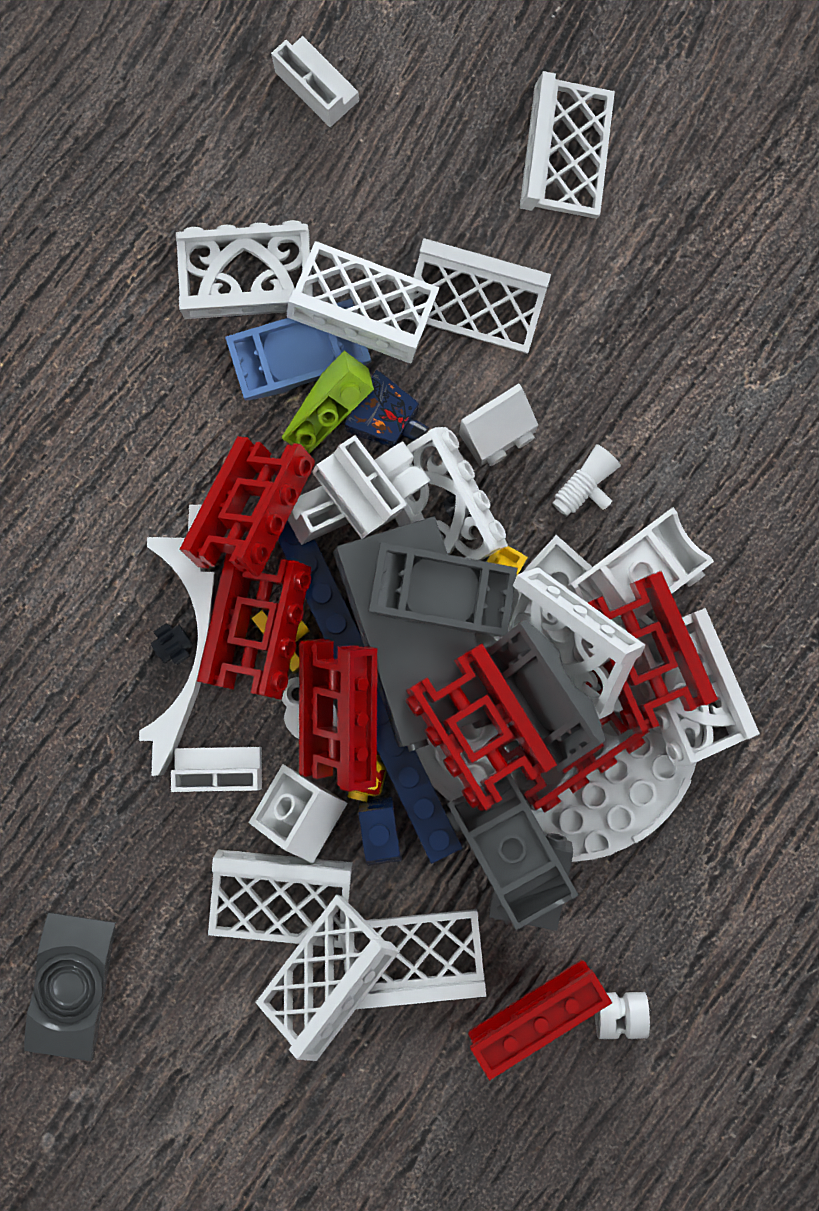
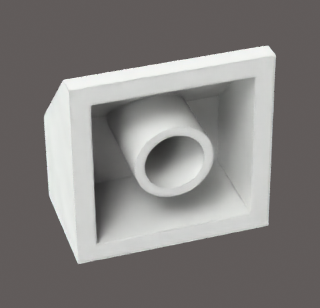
(499, 426)
(297, 814)

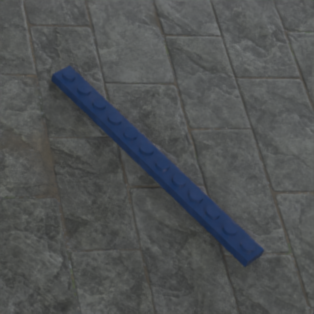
(402, 766)

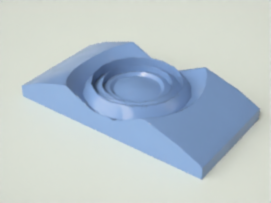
(286, 355)

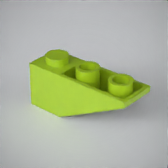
(330, 401)

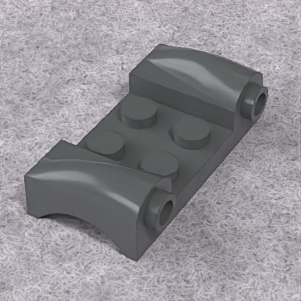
(514, 854)

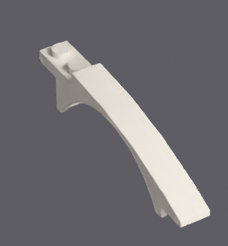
(202, 589)

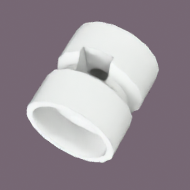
(399, 470)
(625, 1016)

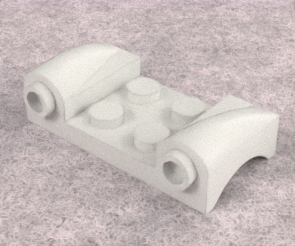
(654, 549)

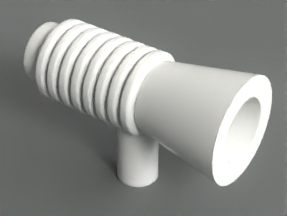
(584, 482)

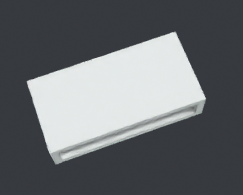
(314, 80)
(359, 487)
(315, 515)
(217, 769)

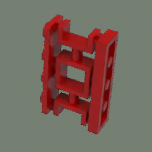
(229, 496)
(231, 621)
(675, 650)
(505, 711)
(353, 743)
(583, 765)
(537, 1019)

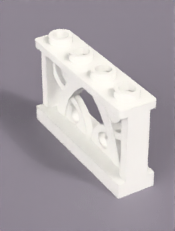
(236, 240)
(467, 494)
(589, 624)
(731, 705)

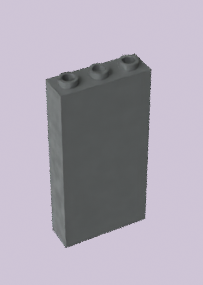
(408, 649)

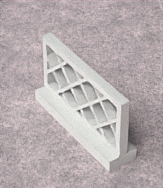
(539, 146)
(487, 269)
(354, 326)
(275, 869)
(425, 987)
(339, 1001)

